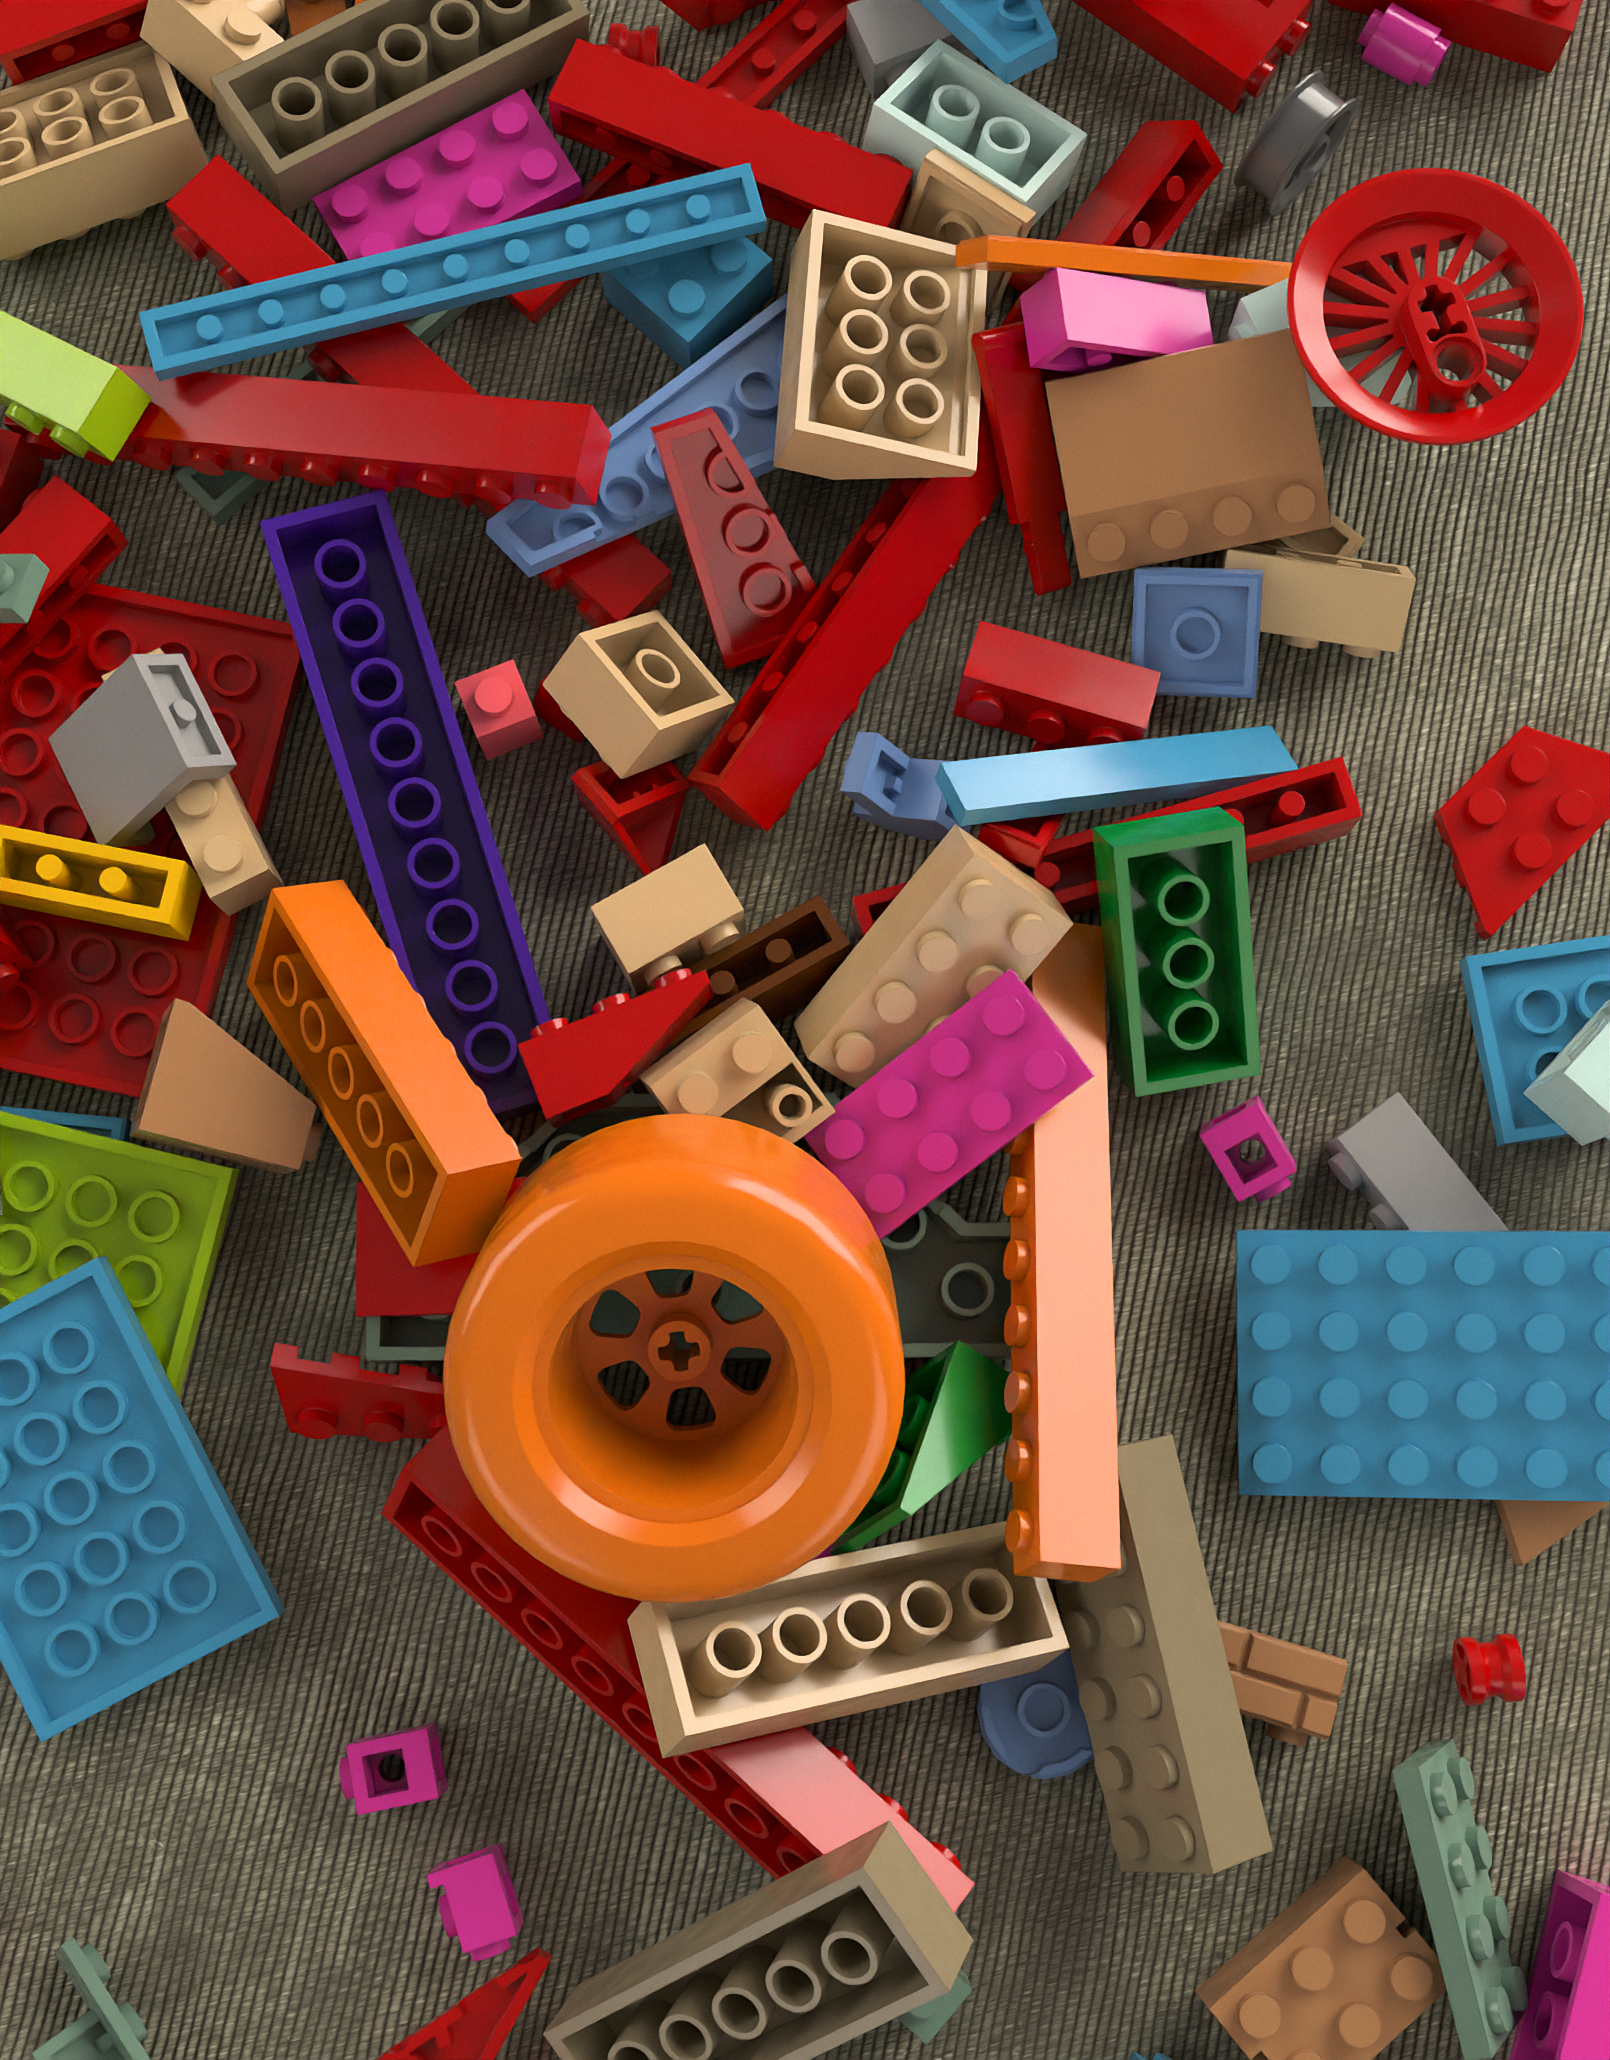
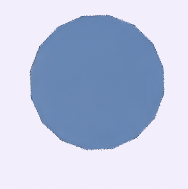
(1036, 1720)

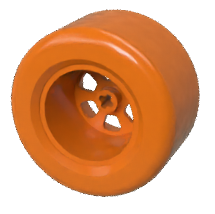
(617, 1487)

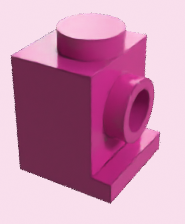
(1246, 1178)
(373, 1790)
(478, 1901)

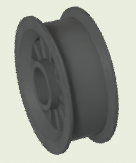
(1296, 142)

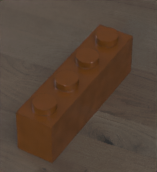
(772, 966)

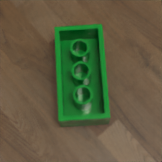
(1178, 950)

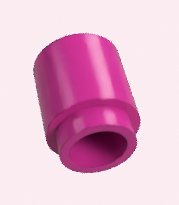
(1403, 45)

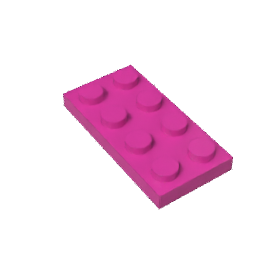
(456, 181)
(949, 1103)

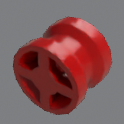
(637, 45)
(1489, 1669)

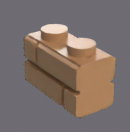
(1283, 1684)

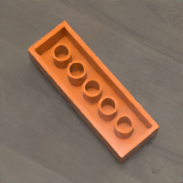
(381, 1072)

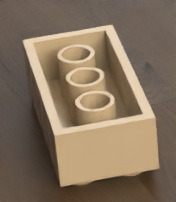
(929, 954)

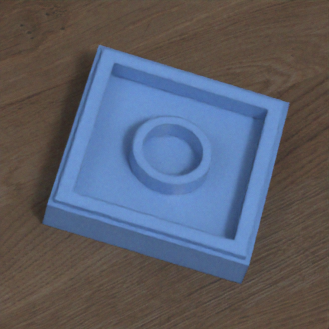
(1198, 629)

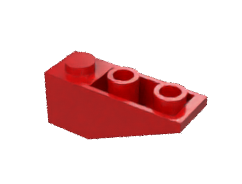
(599, 1057)

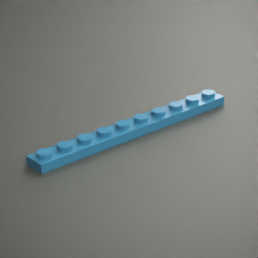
(452, 272)

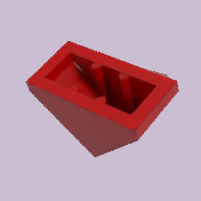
(635, 811)

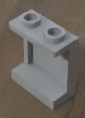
(139, 746)

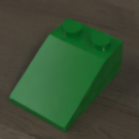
(947, 1423)

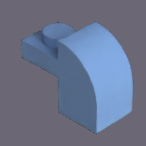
(896, 789)

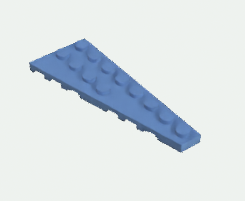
(733, 379)

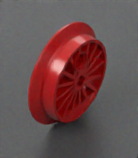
(1429, 315)

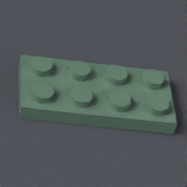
(1462, 1910)

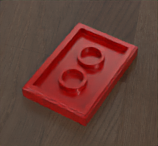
(387, 1280)

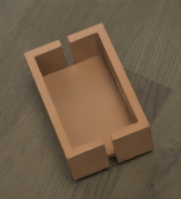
(1327, 1975)

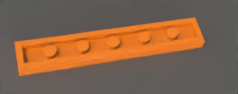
(1146, 265)

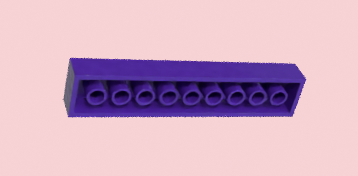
(410, 786)

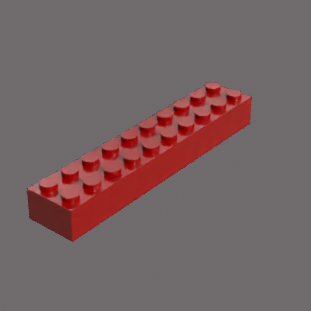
(770, 1793)

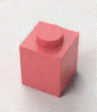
(499, 709)

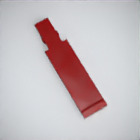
(1024, 451)

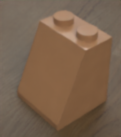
(221, 1099)

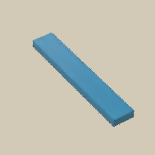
(1109, 774)

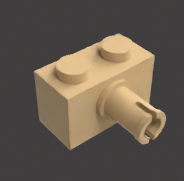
(210, 34)

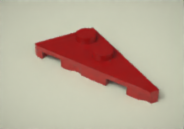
(479, 2021)

